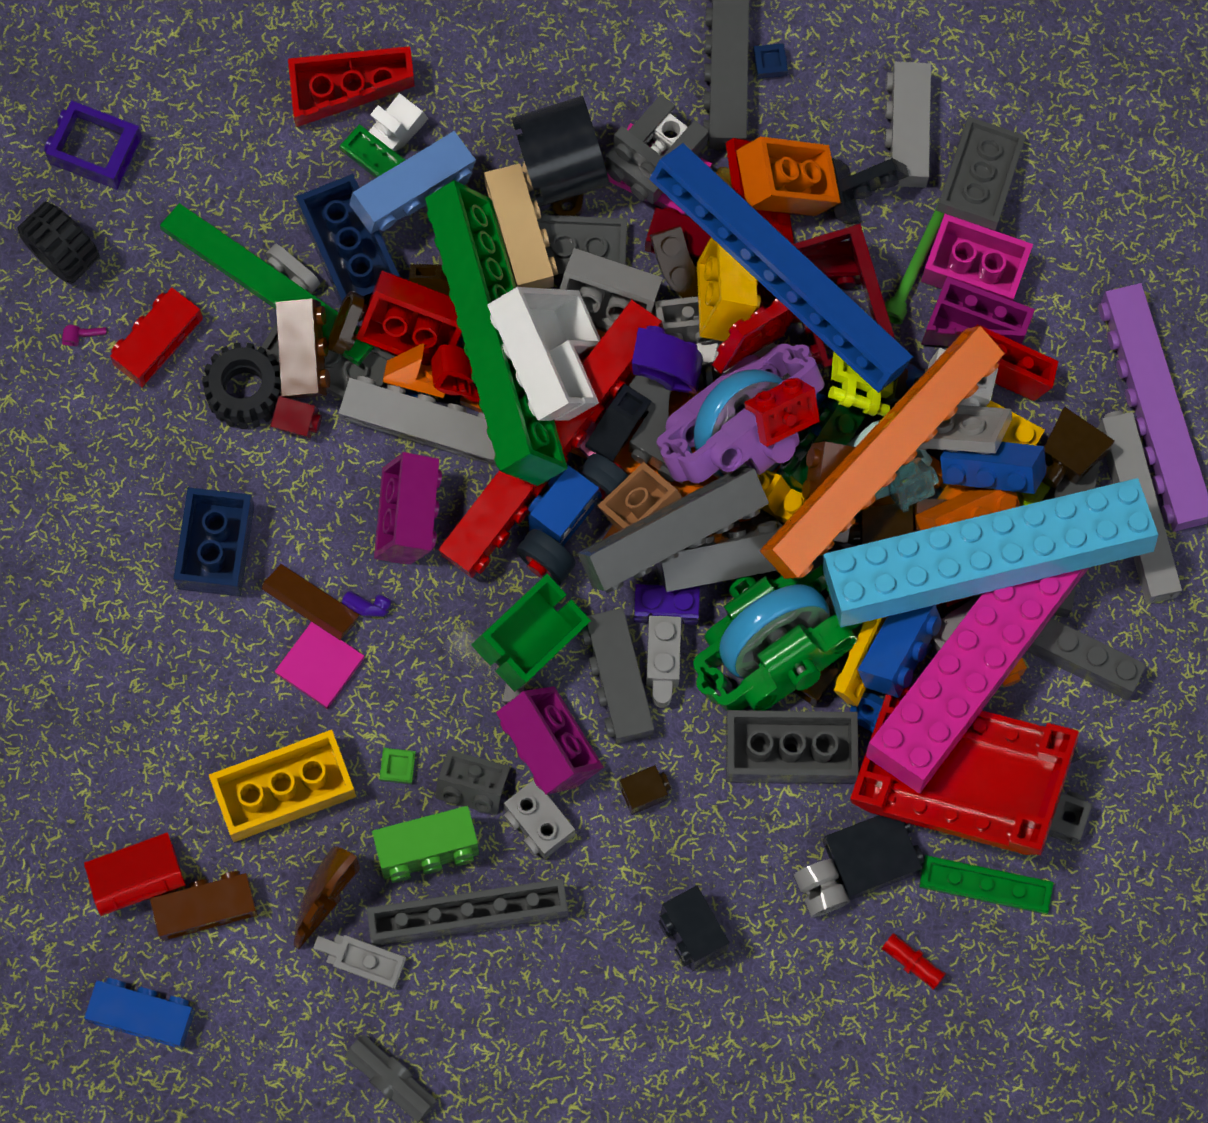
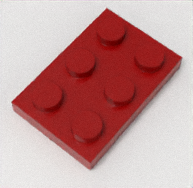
(753, 334)

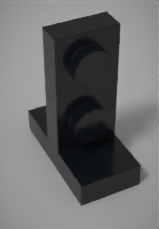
(863, 184)

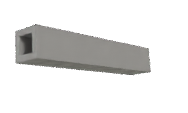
(1128, 462)

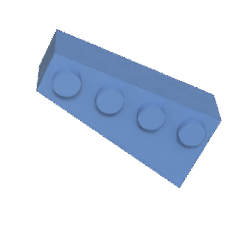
(407, 185)

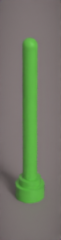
(896, 305)

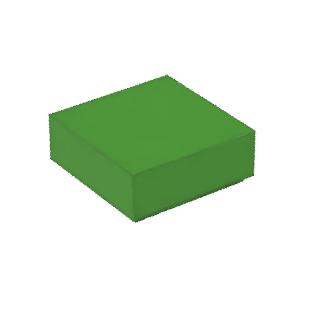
(397, 766)

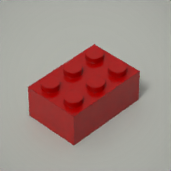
(408, 315)

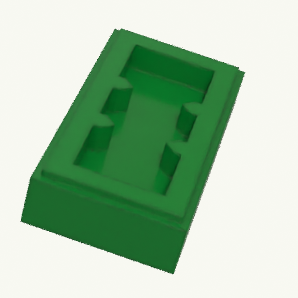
(370, 152)

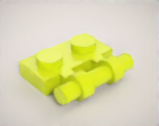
(850, 381)

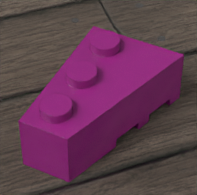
(965, 306)

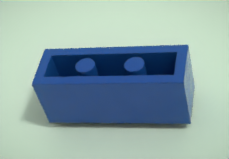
(1011, 468)
(898, 649)
(140, 1013)

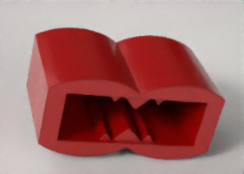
(453, 372)

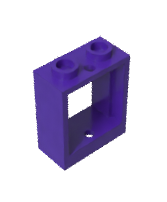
(121, 156)

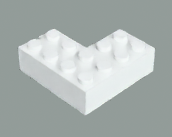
(546, 339)

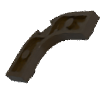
(675, 261)

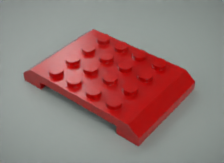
(990, 789)

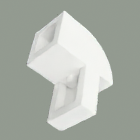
(397, 123)

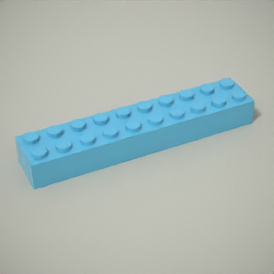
(989, 552)

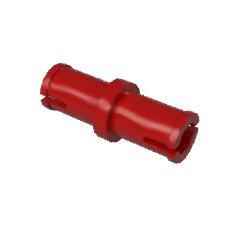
(913, 961)

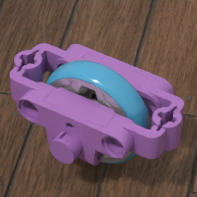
(722, 427)

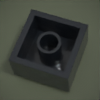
(694, 929)

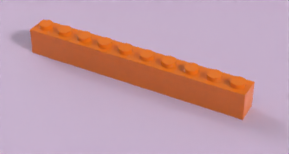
(882, 453)

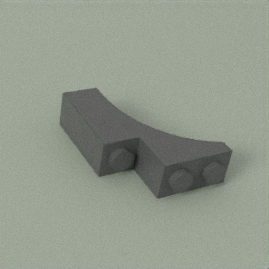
(643, 443)

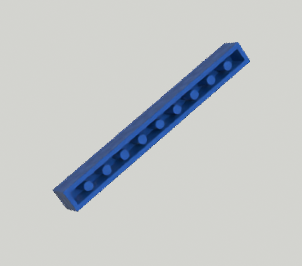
(780, 267)

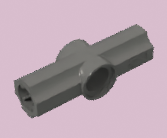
(391, 1078)

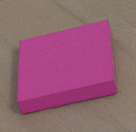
(319, 665)

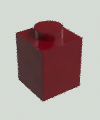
(296, 417)

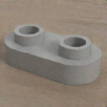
(286, 263)

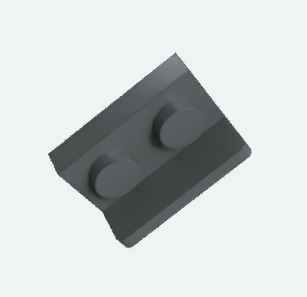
(472, 782)

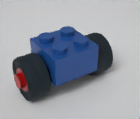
(561, 513)

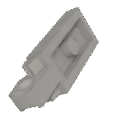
(362, 959)

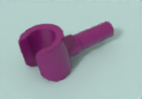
(72, 333)

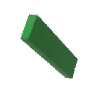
(986, 885)

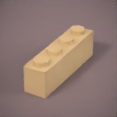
(519, 227)

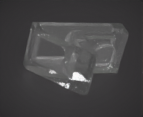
(459, 646)

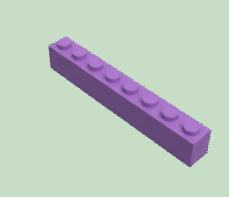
(1156, 407)

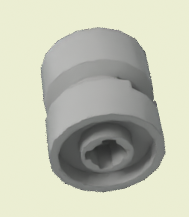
(821, 888)

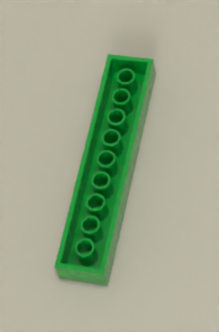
(476, 276)

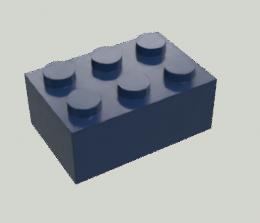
(214, 541)

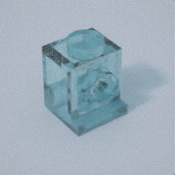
(913, 484)

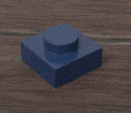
(770, 61)

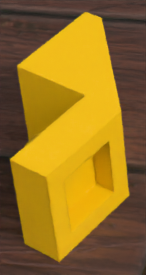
(781, 498)

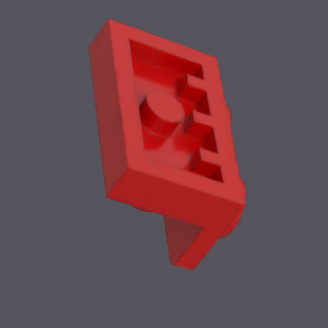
(784, 410)

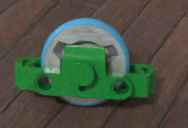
(773, 639)

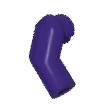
(367, 608)

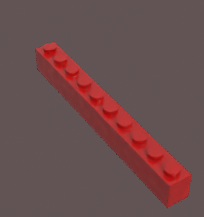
(508, 497)

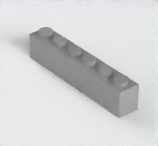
(417, 419)

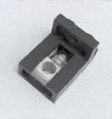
(633, 159)

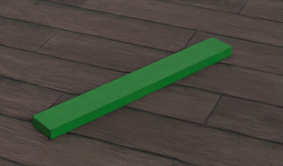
(247, 269)

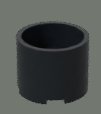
(561, 151)

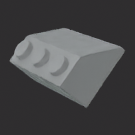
(608, 286)

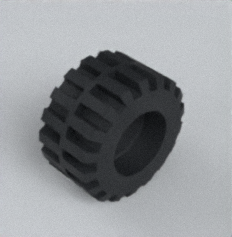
(58, 242)
(231, 364)

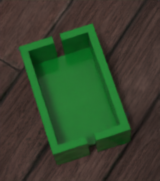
(530, 633)

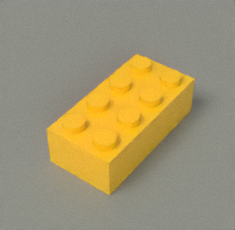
(282, 786)

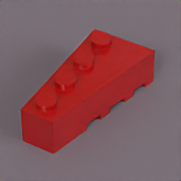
(346, 80)

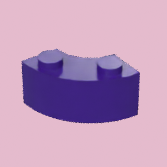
(667, 360)

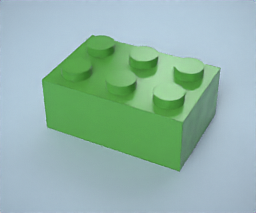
(426, 844)

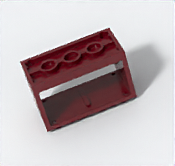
(867, 277)

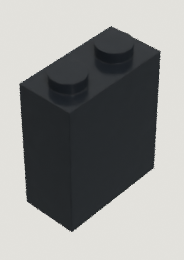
(873, 855)

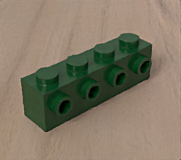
(835, 425)

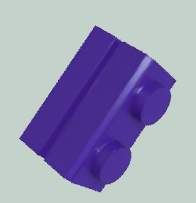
(655, 601)

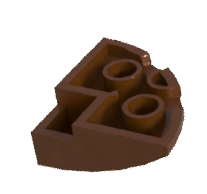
(323, 891)

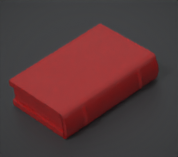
(134, 874)

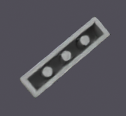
(910, 120)

